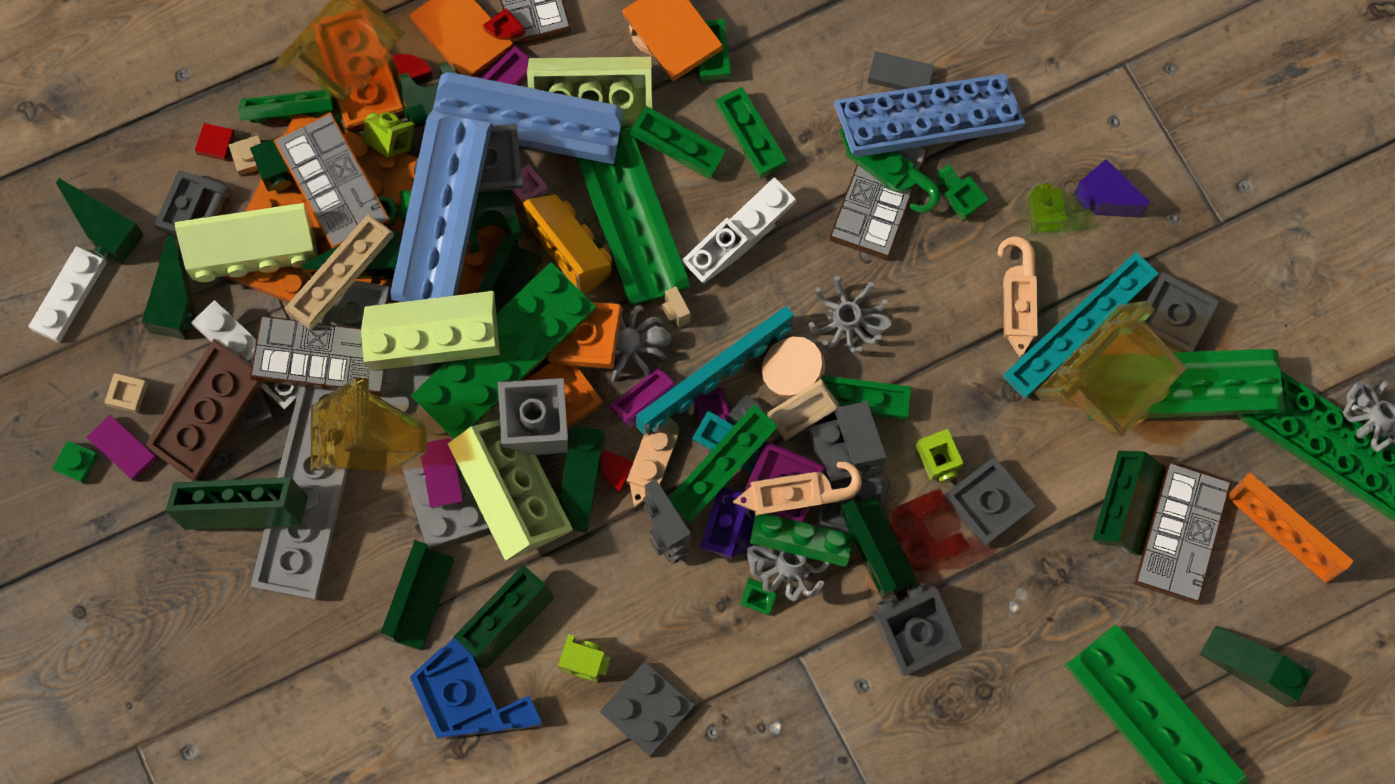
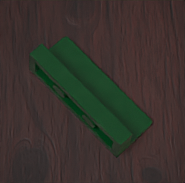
(509, 271)
(1129, 501)
(878, 547)
(417, 596)
(504, 616)

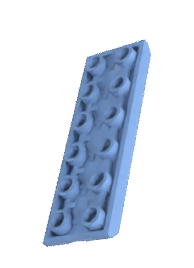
(929, 115)
(542, 117)
(441, 208)

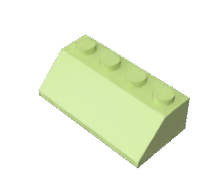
(601, 79)
(247, 242)
(430, 331)
(509, 491)

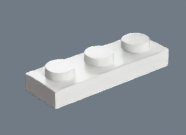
(67, 294)

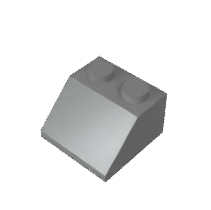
(533, 416)

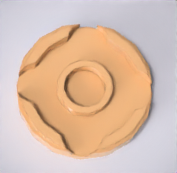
(792, 366)

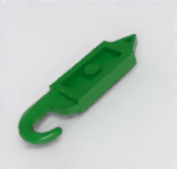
(896, 174)

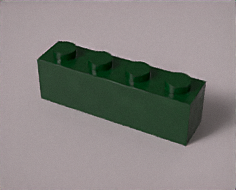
(237, 503)

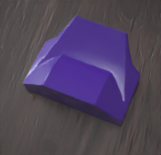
(728, 526)

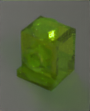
(1045, 218)

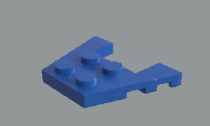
(459, 699)

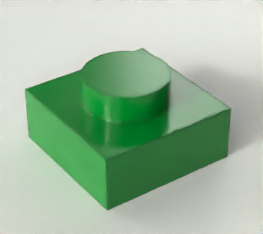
(75, 462)

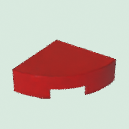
(504, 26)
(413, 66)
(615, 469)

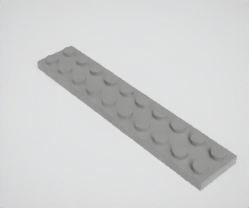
(295, 557)

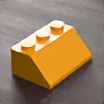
(568, 241)

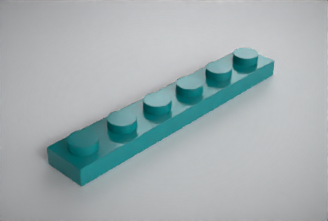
(1078, 325)
(707, 377)

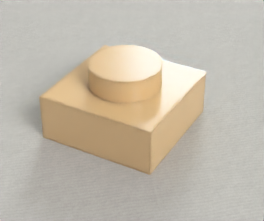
(243, 156)
(676, 308)
(126, 393)

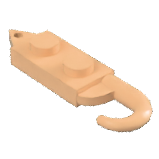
(1020, 297)
(653, 458)
(797, 491)

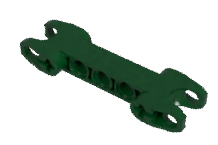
(491, 207)

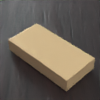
(803, 409)

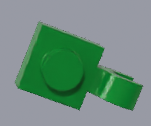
(962, 195)

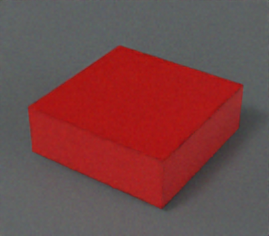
(214, 141)

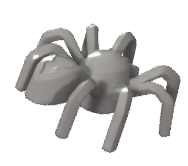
(849, 317)
(631, 341)
(1380, 413)
(790, 568)

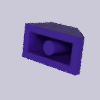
(1110, 193)

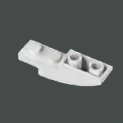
(739, 233)
(219, 324)

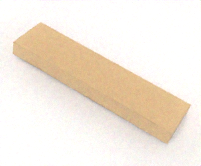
(339, 272)

